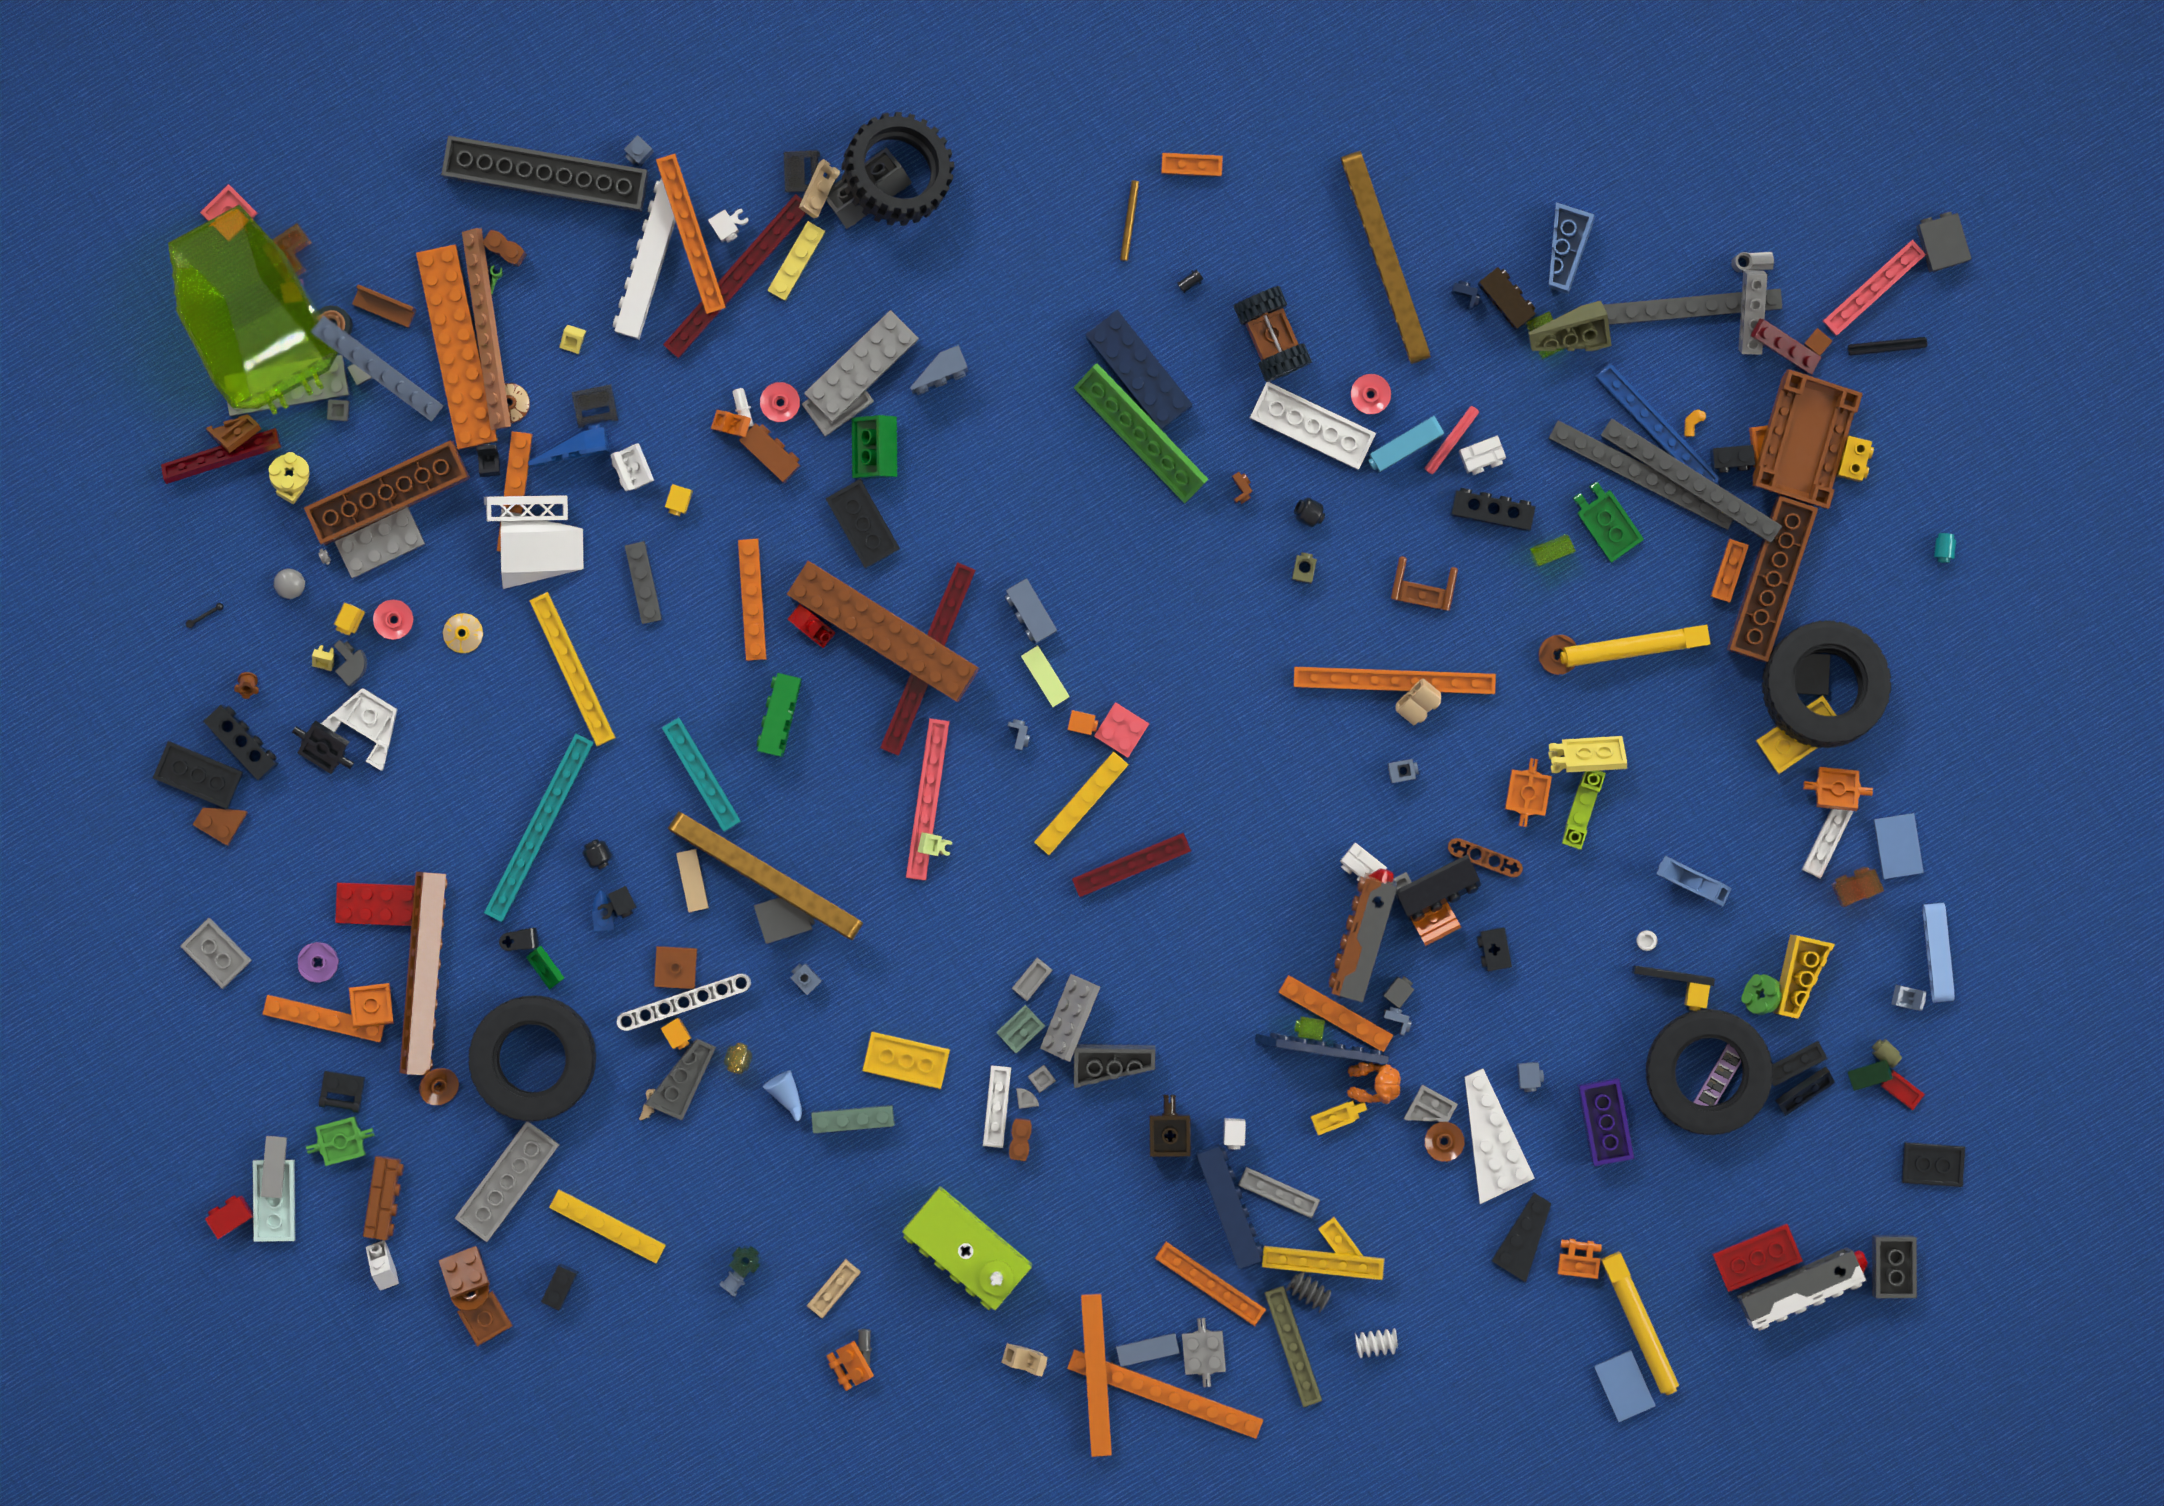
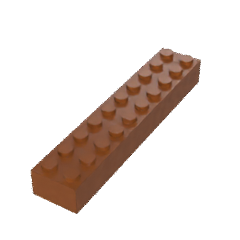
(883, 631)

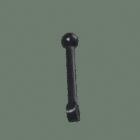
(190, 623)

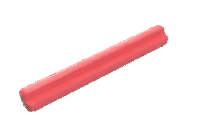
(1451, 440)

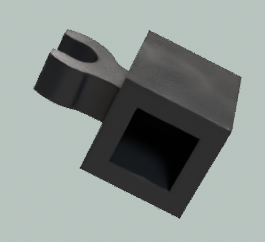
(619, 902)

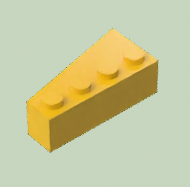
(1800, 973)

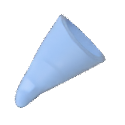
(785, 1091)

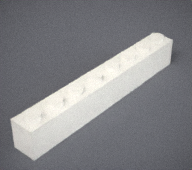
(646, 266)

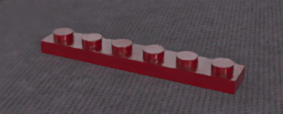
(219, 456)
(1131, 864)

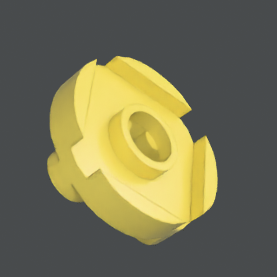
(287, 462)

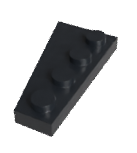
(1522, 1240)

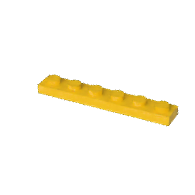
(1081, 803)
(607, 1226)
(1323, 1262)

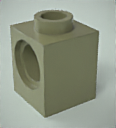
(1304, 577)

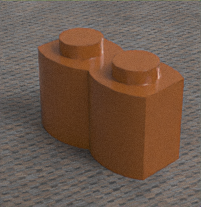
(507, 249)
(1021, 1133)

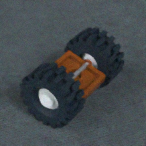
(1272, 333)

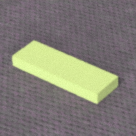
(1045, 676)

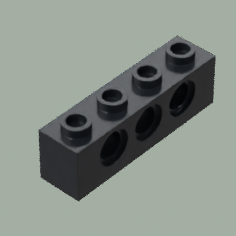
(1461, 509)
(216, 723)

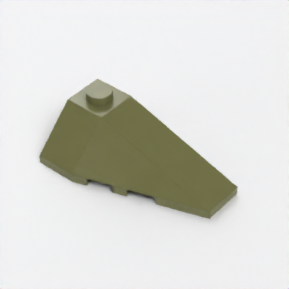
(1578, 329)

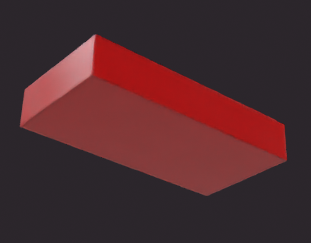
(1903, 1090)

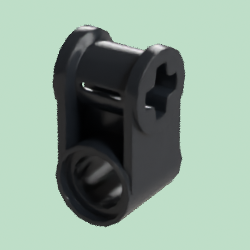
(522, 938)

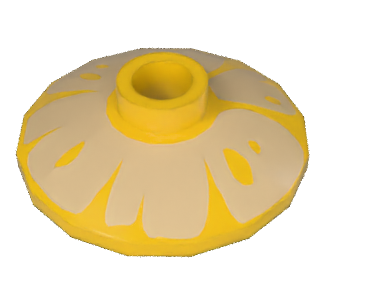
(472, 637)

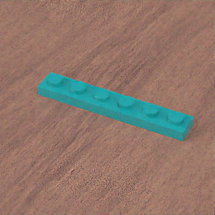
(701, 774)

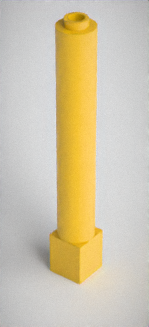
(1635, 646)
(1640, 1322)

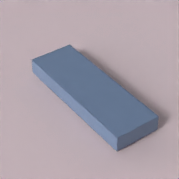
(1147, 1349)

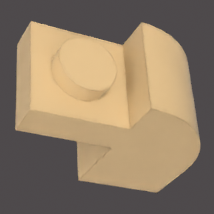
(1024, 1359)

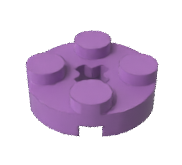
(306, 962)

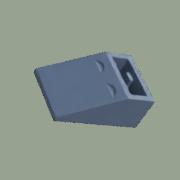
(944, 367)

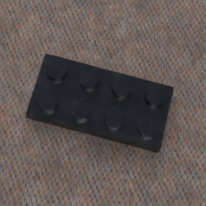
(862, 523)
(198, 775)

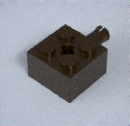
(1170, 1120)

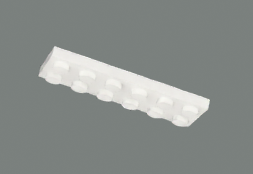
(1312, 425)

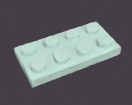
(274, 1216)

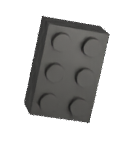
(1894, 1266)

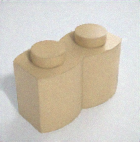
(1418, 702)

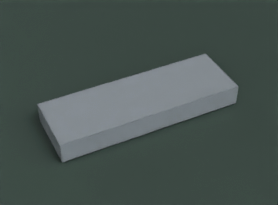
(274, 1166)

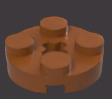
(1546, 655)

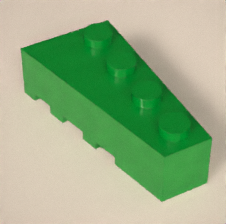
(779, 715)

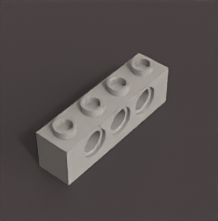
(1752, 309)

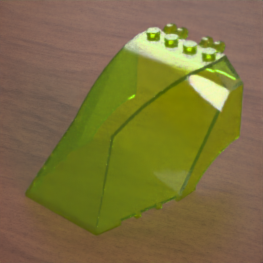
(247, 312)

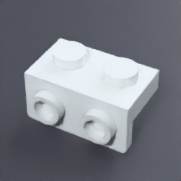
(631, 467)

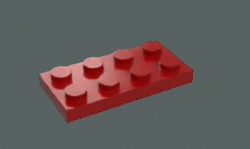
(374, 904)
(1757, 1257)

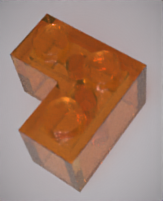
(290, 243)
(1859, 886)

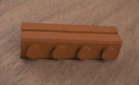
(382, 1198)

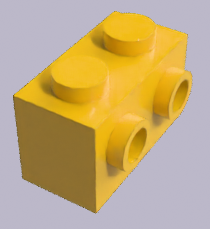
(1855, 459)

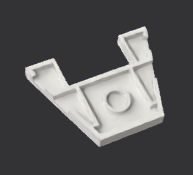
(369, 717)

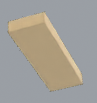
(692, 880)
(833, 1288)

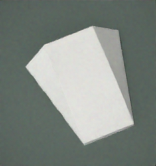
(538, 550)

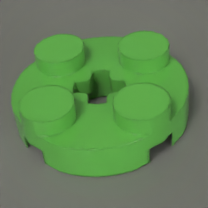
(1752, 992)

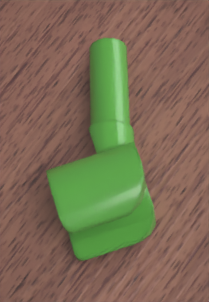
(494, 277)

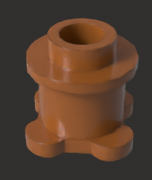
(247, 685)

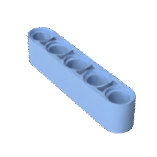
(1938, 952)

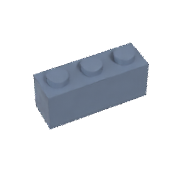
(1030, 611)

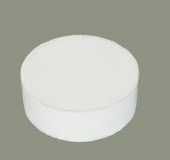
(1646, 940)

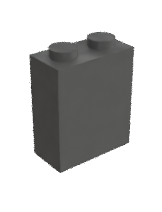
(1943, 241)
(781, 920)

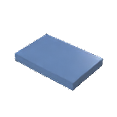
(1898, 846)
(1624, 1386)

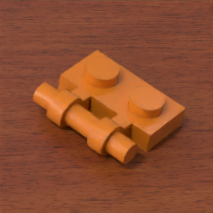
(1576, 1265)
(854, 1363)

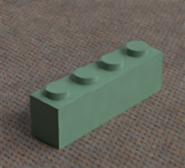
(853, 1119)

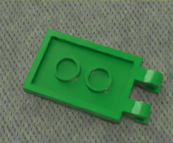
(1608, 523)

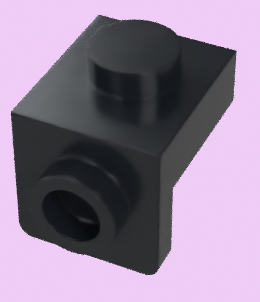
(488, 460)

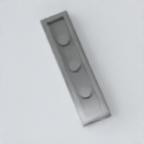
(1279, 1192)

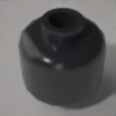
(1309, 512)
(597, 854)

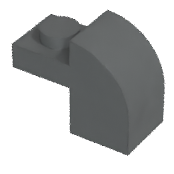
(355, 665)

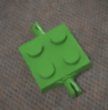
(340, 1141)

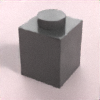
(1399, 991)

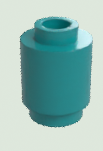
(1945, 547)

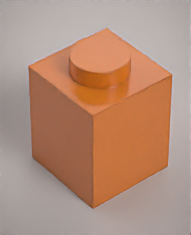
(1082, 723)

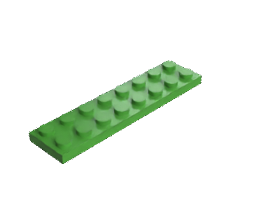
(1140, 433)

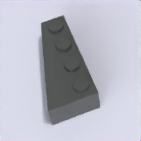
(1107, 1062)

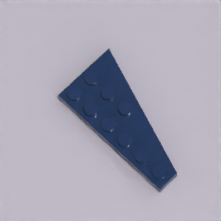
(1321, 1047)

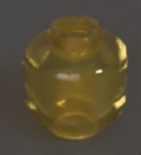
(738, 1058)

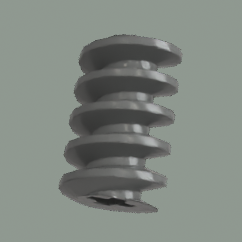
(1309, 1291)

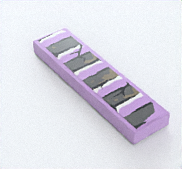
(1719, 1077)

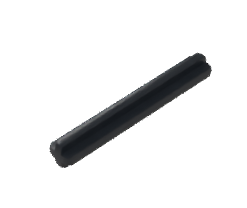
(1887, 346)

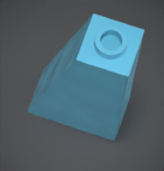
(1405, 444)

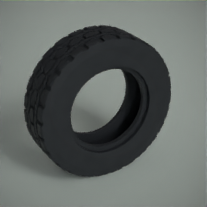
(1854, 648)
(487, 1071)
(1755, 1079)

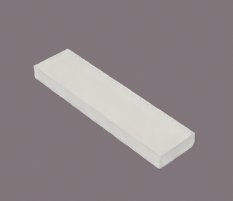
(1826, 842)
(997, 1106)

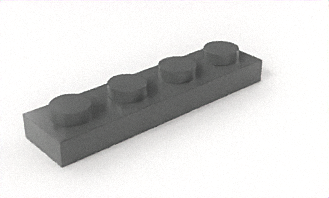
(643, 582)

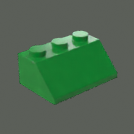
(874, 446)

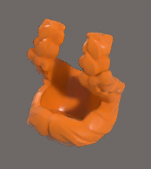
(1386, 1083)

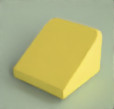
(572, 339)

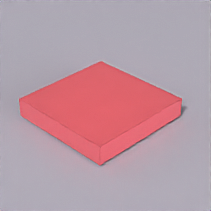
(224, 201)

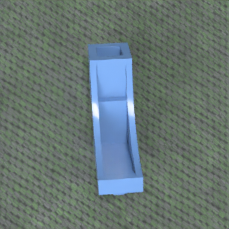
(1693, 881)

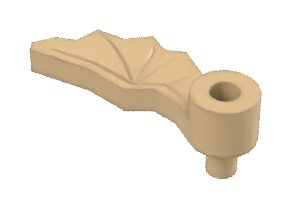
(647, 1110)

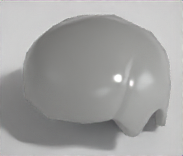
(289, 583)

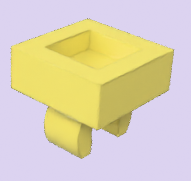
(323, 659)

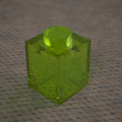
(1309, 1027)

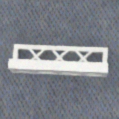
(515, 500)

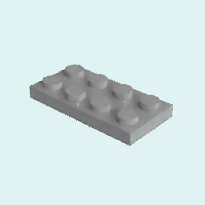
(380, 542)
(1070, 1017)

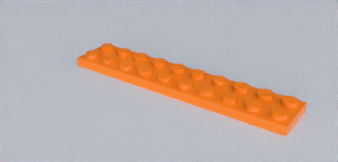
(456, 345)

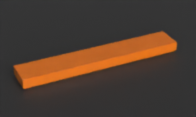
(1210, 1283)

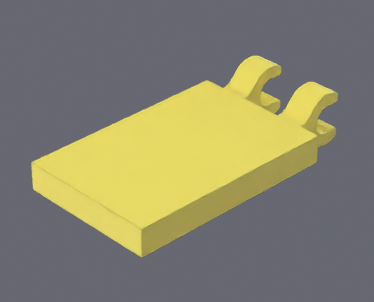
(1588, 754)

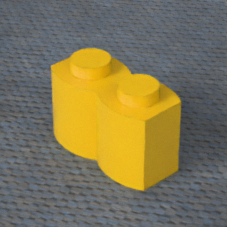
(348, 619)

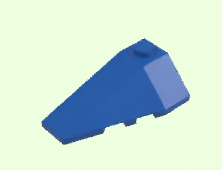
(583, 445)

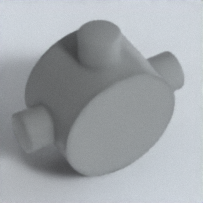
(324, 556)

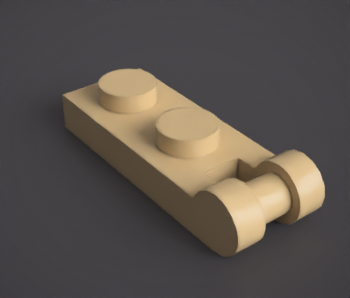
(819, 189)

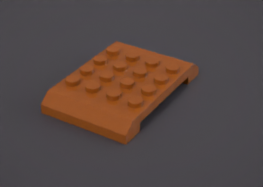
(1805, 438)

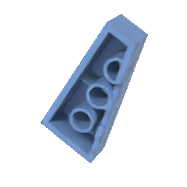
(1569, 240)

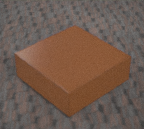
(1818, 342)

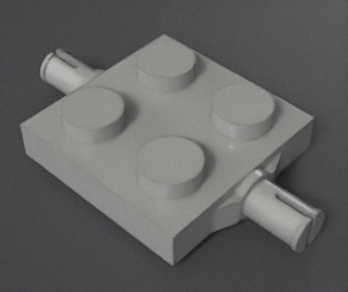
(1204, 1352)

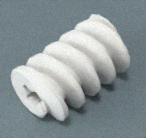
(1376, 1343)

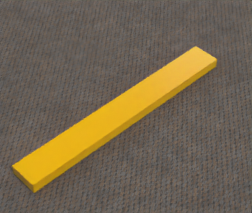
(572, 669)

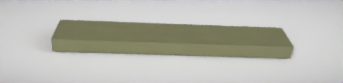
(1293, 1346)

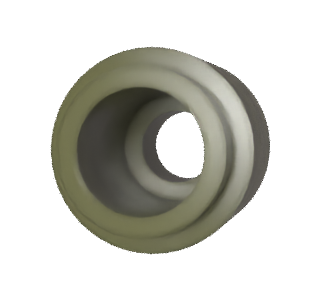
(1886, 1051)

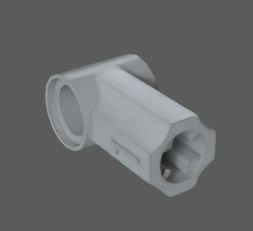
(1754, 261)

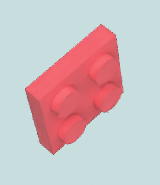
(1121, 730)

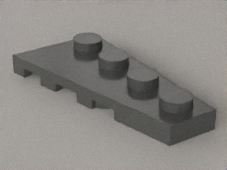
(680, 1085)

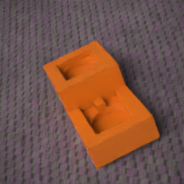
(730, 423)

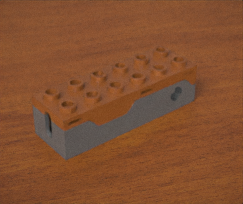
(1363, 935)

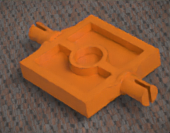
(1838, 788)
(1528, 792)

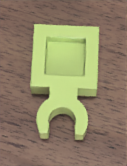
(933, 844)

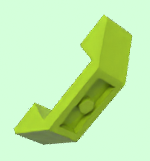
(1582, 808)

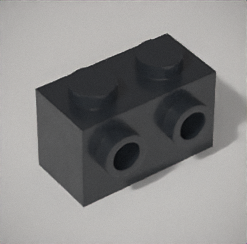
(1732, 457)

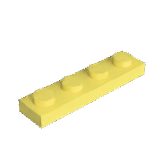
(796, 261)

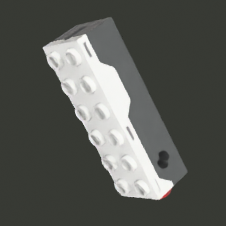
(1803, 1287)

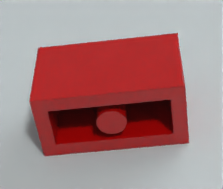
(229, 1217)

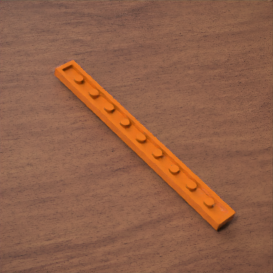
(1393, 680)
(1173, 1397)

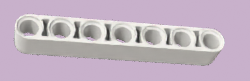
(673, 1002)

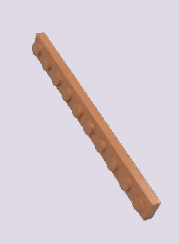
(486, 329)

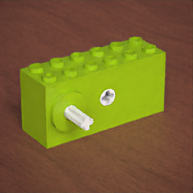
(990, 1267)

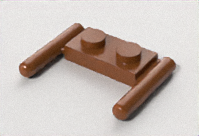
(1423, 594)

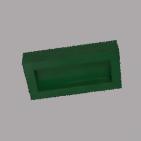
(1870, 1075)

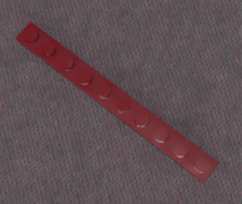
(738, 275)
(938, 631)

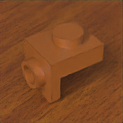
(1243, 483)

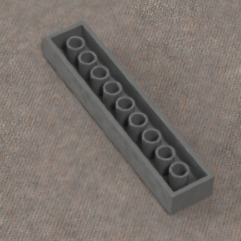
(545, 173)

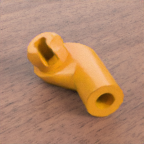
(1691, 420)

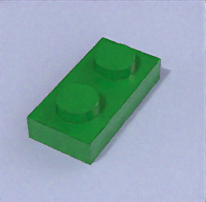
(545, 967)

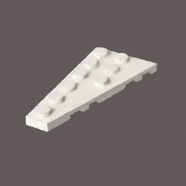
(1496, 1152)

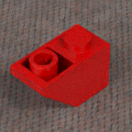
(811, 626)

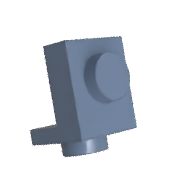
(1022, 738)
(1909, 998)
(1395, 1014)

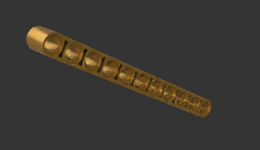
(1385, 257)
(765, 876)

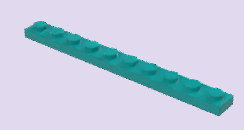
(539, 827)

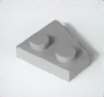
(1430, 1106)

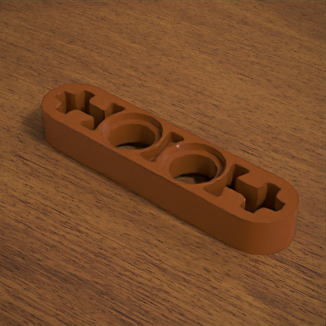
(1484, 859)

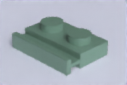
(1020, 1029)

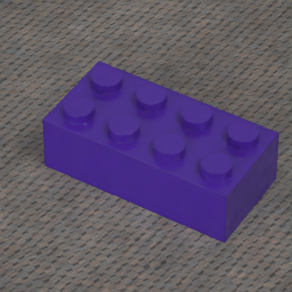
(1605, 1121)

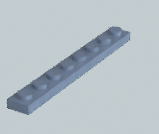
(377, 368)

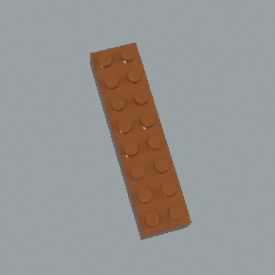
(387, 493)
(1772, 581)

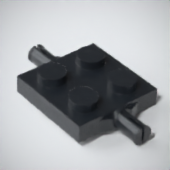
(323, 747)

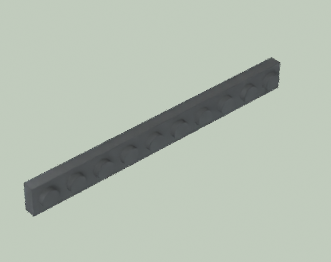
(1684, 307)
(1635, 472)
(1691, 481)

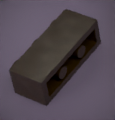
(1507, 298)

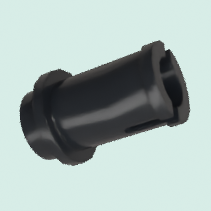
(1190, 281)

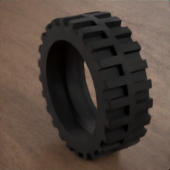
(920, 137)

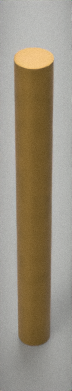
(1129, 220)

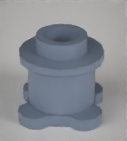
(732, 1283)

